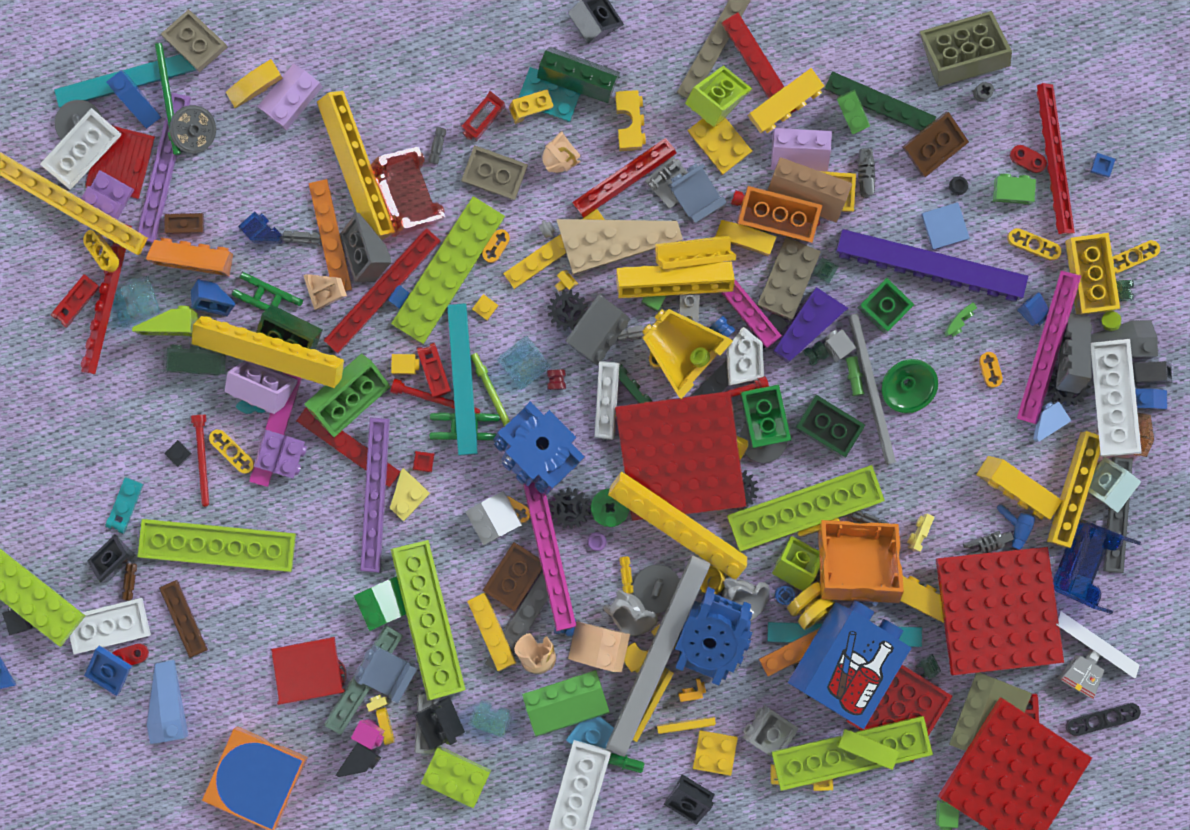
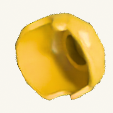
(716, 581)

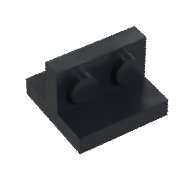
(439, 723)
(690, 799)

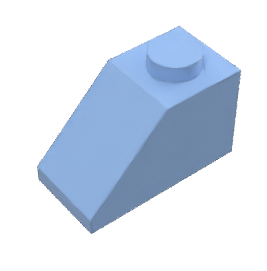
(1050, 420)

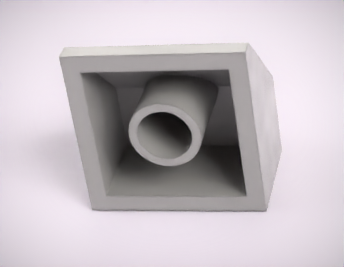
(493, 518)

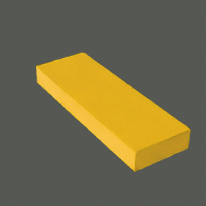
(686, 725)

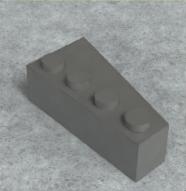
(1075, 355)

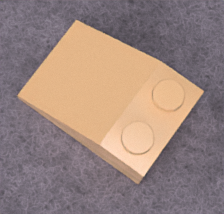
(599, 647)

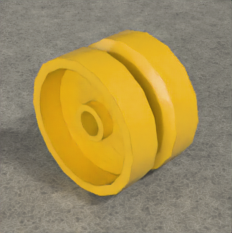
(811, 605)

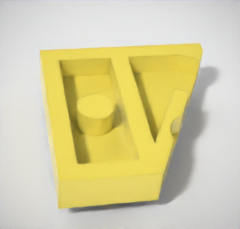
(407, 495)
(923, 524)

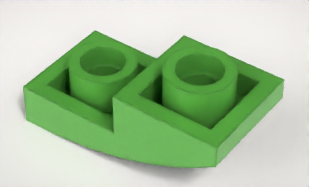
(955, 325)

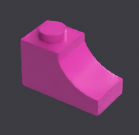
(368, 734)

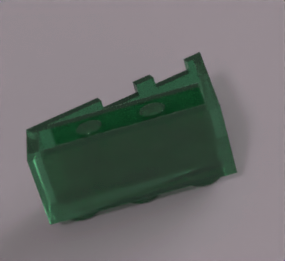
(193, 361)

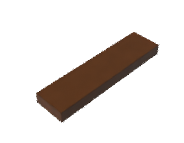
(183, 618)

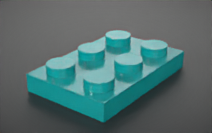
(563, 99)

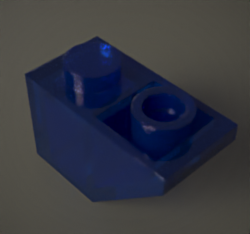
(258, 231)

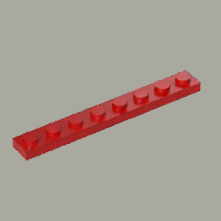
(1055, 158)
(382, 290)
(103, 309)

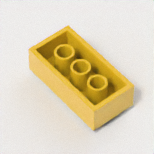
(1093, 261)

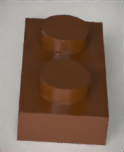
(184, 223)

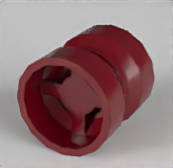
(556, 379)

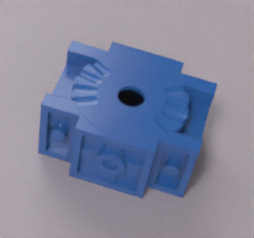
(526, 460)
(714, 648)

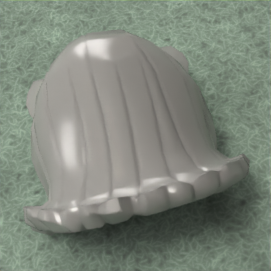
(744, 591)
(630, 614)

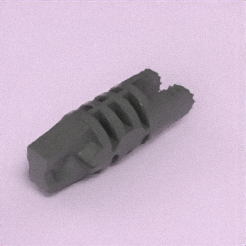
(866, 172)
(989, 542)

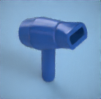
(1023, 525)

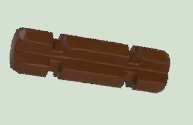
(129, 581)

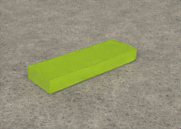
(868, 749)

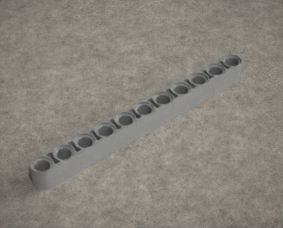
(658, 655)

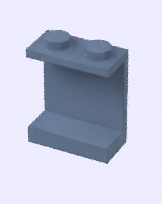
(696, 193)
(385, 672)

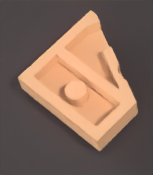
(324, 290)

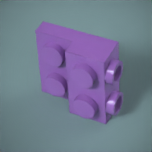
(108, 194)
(280, 454)

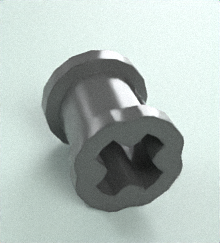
(983, 86)

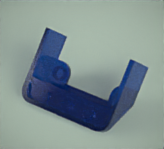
(1082, 561)

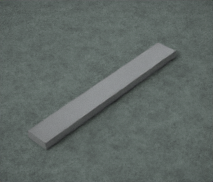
(871, 389)

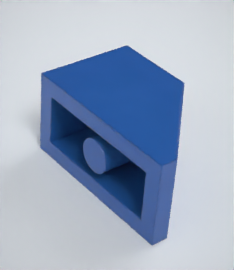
(210, 298)
(1034, 310)
(1151, 398)

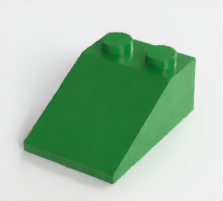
(765, 416)
(381, 603)

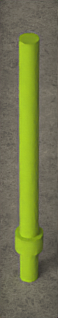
(482, 372)

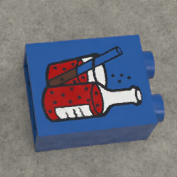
(851, 662)

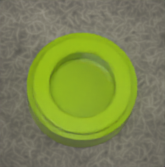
(1111, 321)
(700, 357)

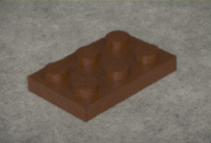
(935, 144)
(513, 576)

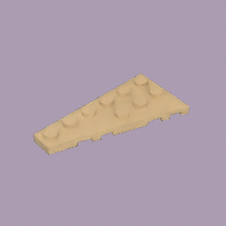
(607, 241)

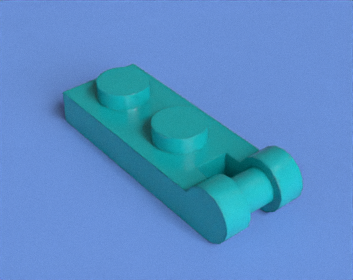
(124, 504)

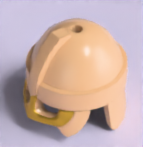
(560, 155)
(535, 656)

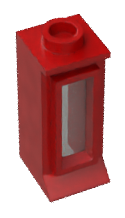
(483, 116)

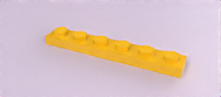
(541, 258)

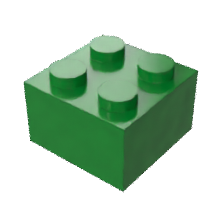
(885, 306)

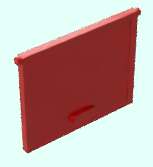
(125, 160)
(307, 670)

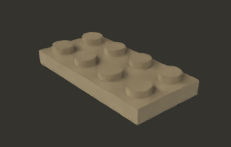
(788, 278)

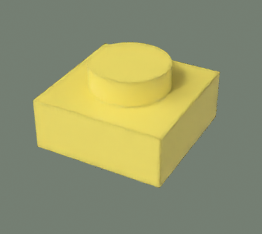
(377, 702)

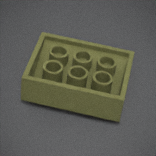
(966, 48)
(979, 703)

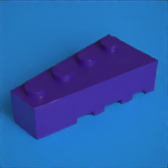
(813, 318)

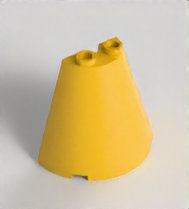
(672, 342)

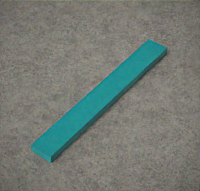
(140, 75)
(462, 379)
(792, 631)

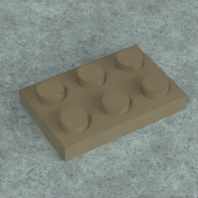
(194, 40)
(494, 173)

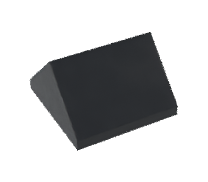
(110, 559)

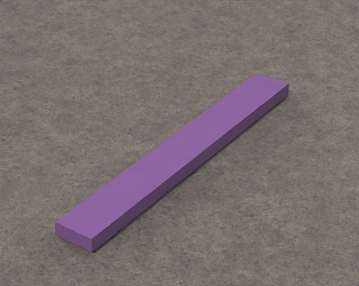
(160, 178)
(375, 494)

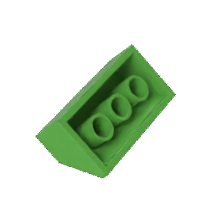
(355, 392)
(565, 703)

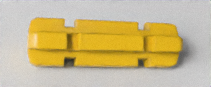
(626, 574)

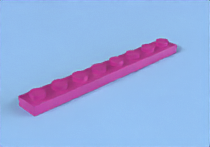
(1049, 347)
(550, 558)

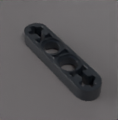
(1102, 718)

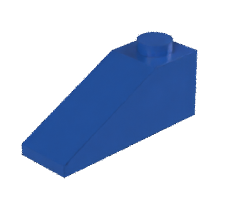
(133, 98)

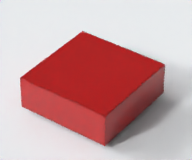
(423, 461)

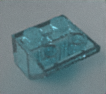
(135, 301)
(523, 362)
(490, 719)

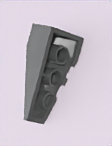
(1141, 335)

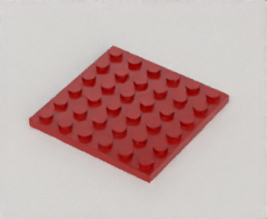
(684, 451)
(999, 610)
(1014, 772)

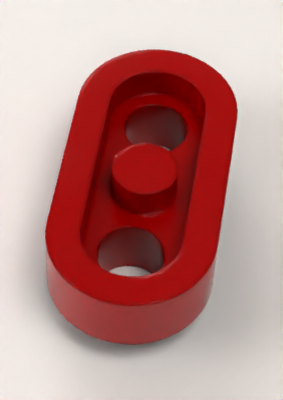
(1028, 159)
(128, 653)

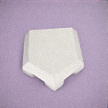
(744, 358)

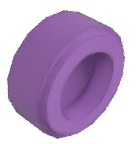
(597, 541)

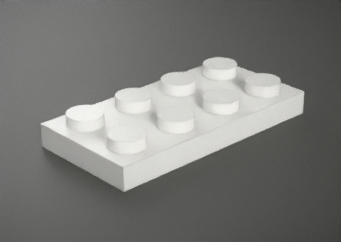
(80, 148)
(110, 626)

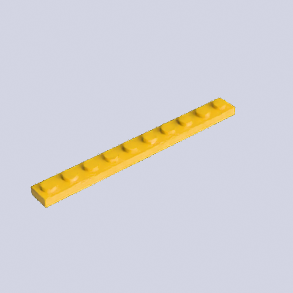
(72, 205)

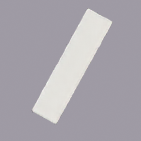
(1098, 644)

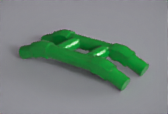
(263, 286)
(453, 434)

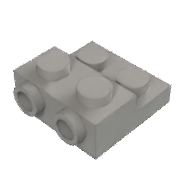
(769, 731)

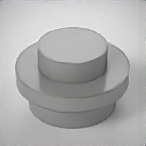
(547, 229)

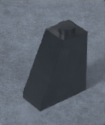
(1152, 372)

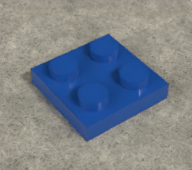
(107, 670)

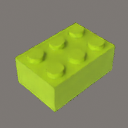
(455, 776)

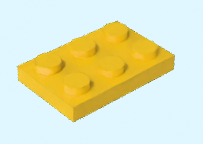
(720, 144)

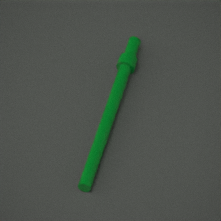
(166, 91)

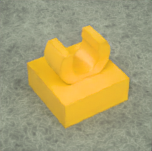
(566, 280)

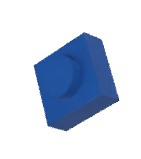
(1102, 165)

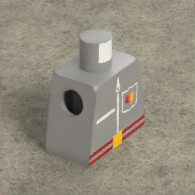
(1083, 674)

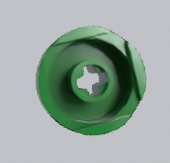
(601, 516)

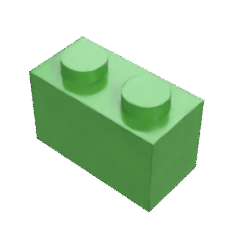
(853, 111)
(1014, 189)

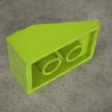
(717, 95)
(170, 323)

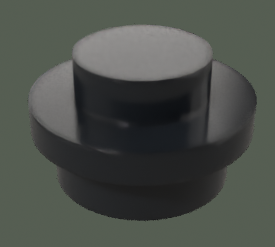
(958, 185)

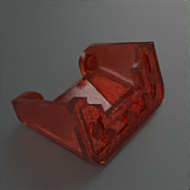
(406, 191)

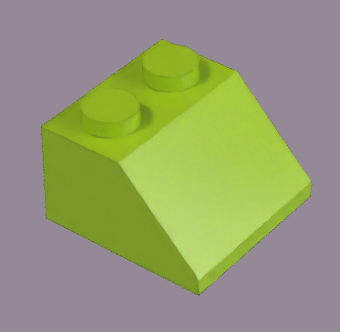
(797, 564)

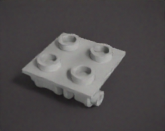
(662, 178)

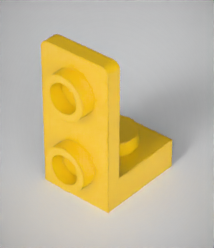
(530, 105)

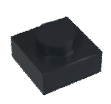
(178, 453)

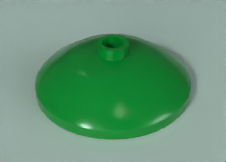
(916, 392)

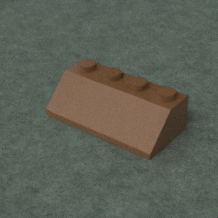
(811, 186)

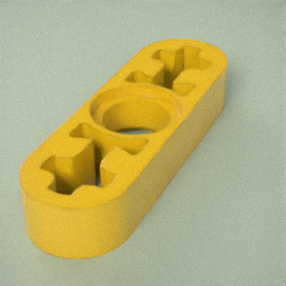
(1143, 246)
(107, 253)
(1045, 254)
(225, 438)

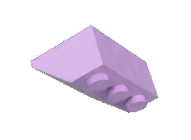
(290, 96)
(803, 147)
(260, 386)

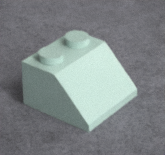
(1112, 484)

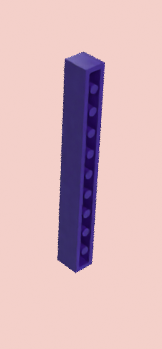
(931, 264)

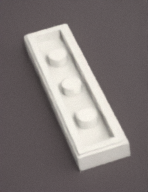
(606, 400)

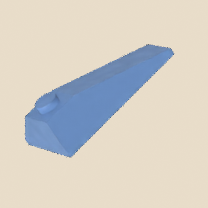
(166, 711)

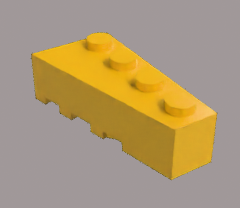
(1019, 487)

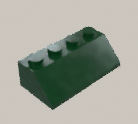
(577, 74)

